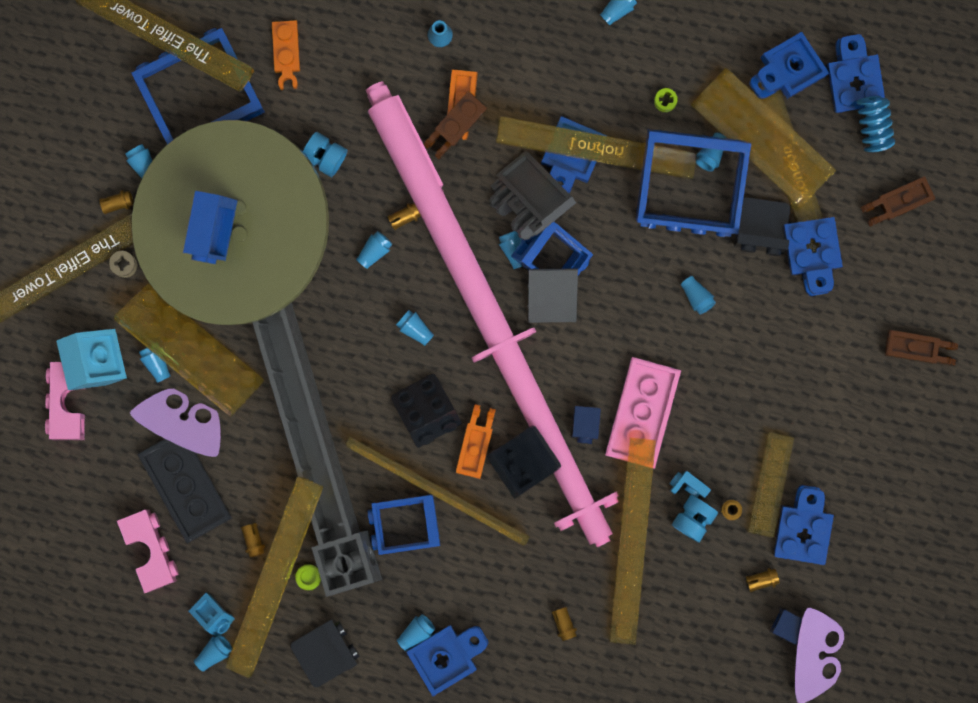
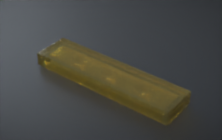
(770, 484)

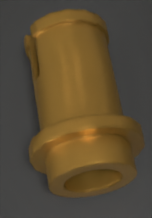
(117, 202)
(406, 215)
(737, 509)
(252, 540)
(763, 580)
(564, 624)

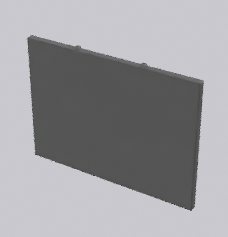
(552, 295)

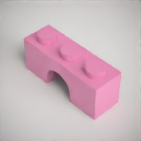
(61, 423)
(159, 569)

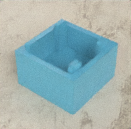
(91, 359)

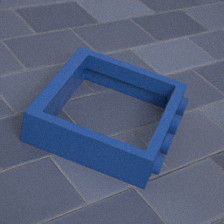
(166, 59)
(697, 226)

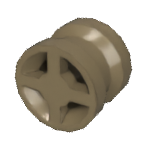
(128, 265)

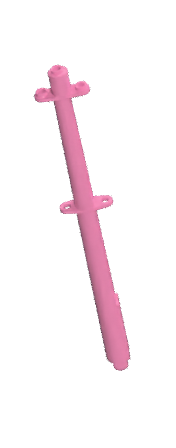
(425, 189)

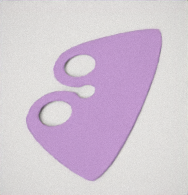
(166, 422)
(809, 668)

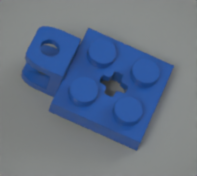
(850, 65)
(779, 74)
(568, 168)
(814, 265)
(802, 516)
(457, 648)

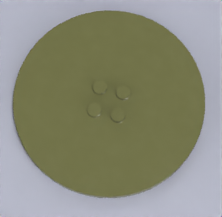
(275, 229)

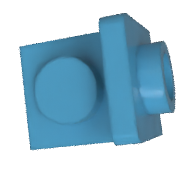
(693, 487)
(211, 615)

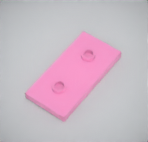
(643, 406)

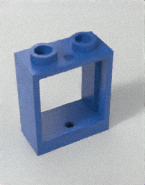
(210, 227)
(529, 249)
(431, 521)

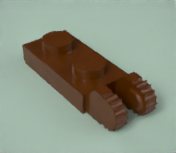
(457, 123)
(901, 200)
(918, 348)

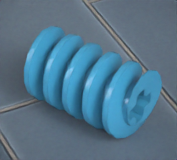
(877, 123)

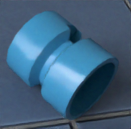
(331, 158)
(694, 528)

